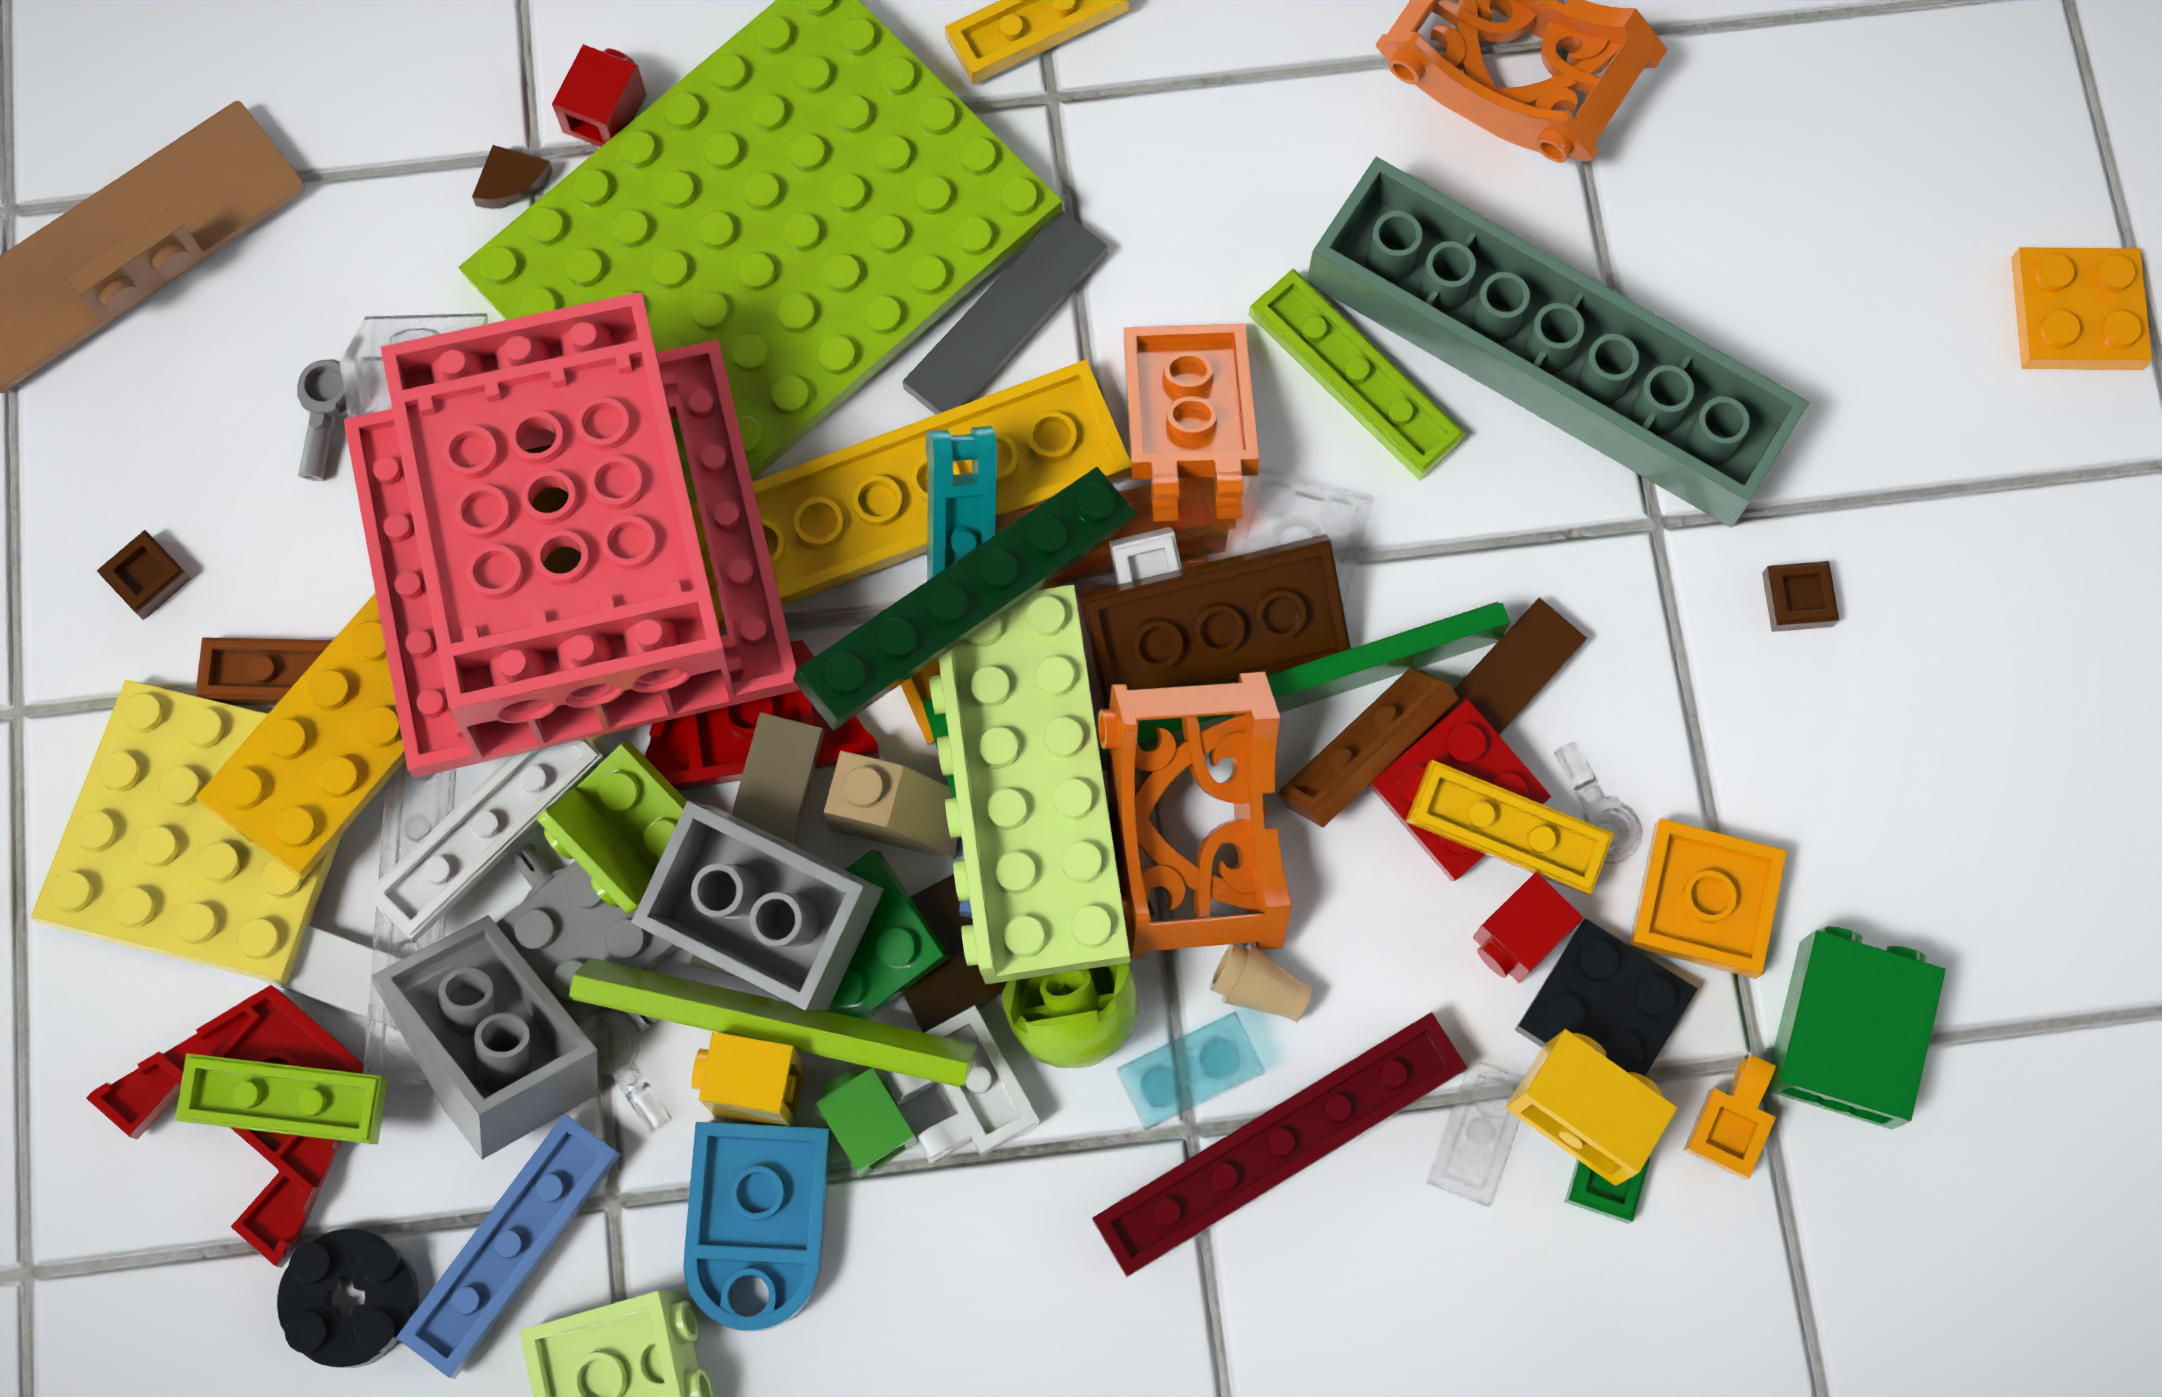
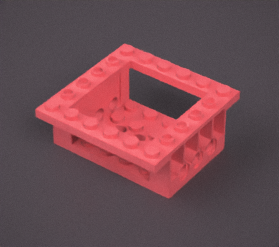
(474, 627)

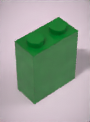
(1856, 1027)

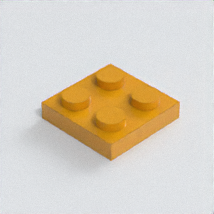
(2081, 308)
(1708, 898)

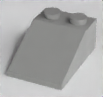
(488, 1035)

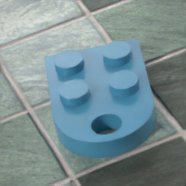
(758, 1215)

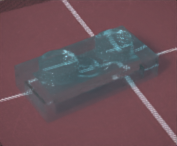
(1190, 1070)

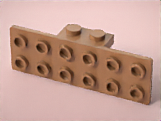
(137, 237)

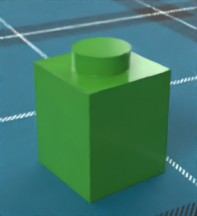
(865, 1120)

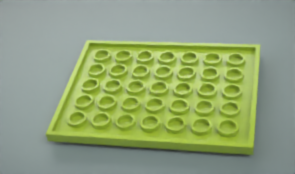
(791, 202)

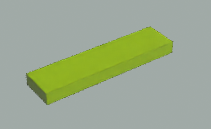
(1356, 374)

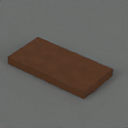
(1218, 619)

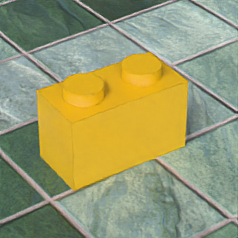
(749, 1080)
(1592, 1106)

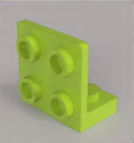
(616, 825)

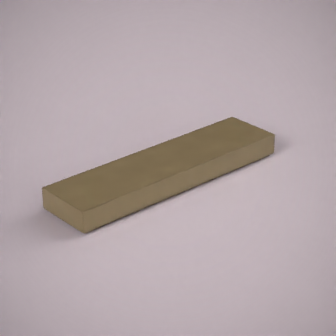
(775, 781)

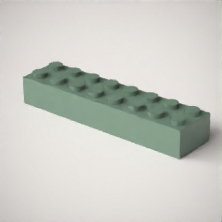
(1555, 341)

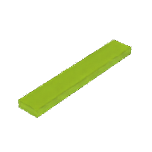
(773, 1021)

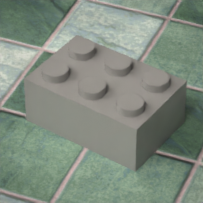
(757, 906)

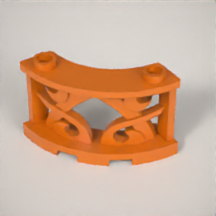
(1591, 31)
(1250, 744)

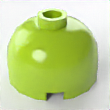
(1073, 1015)

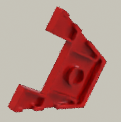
(258, 1029)

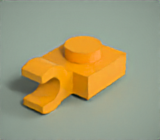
(1731, 1126)

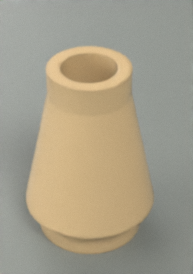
(1258, 983)

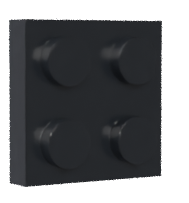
(1610, 996)

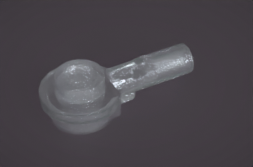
(1601, 810)
(617, 1050)

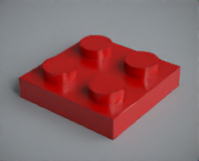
(1468, 745)

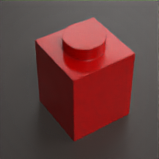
(599, 95)
(1525, 929)

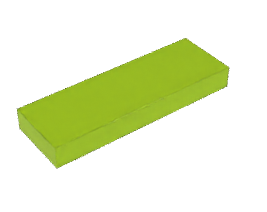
(282, 1099)

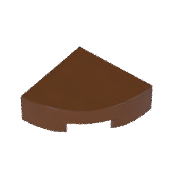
(509, 177)

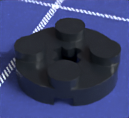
(318, 1270)

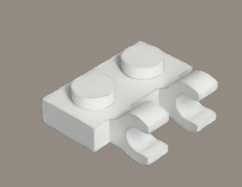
(987, 1107)

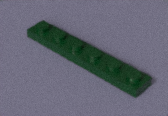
(963, 598)

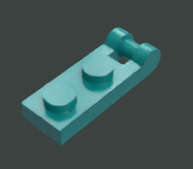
(961, 504)

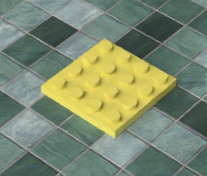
(157, 866)

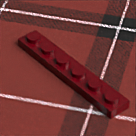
(1278, 1144)

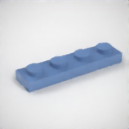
(508, 1247)

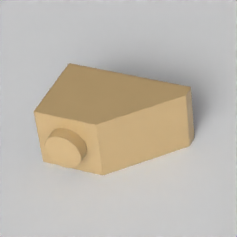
(889, 805)

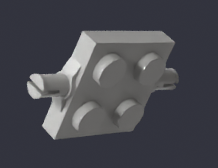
(568, 924)

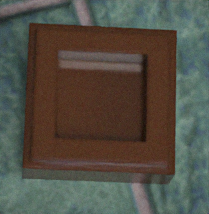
(143, 574)
(1800, 596)

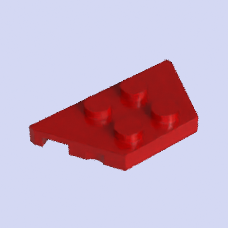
(716, 743)

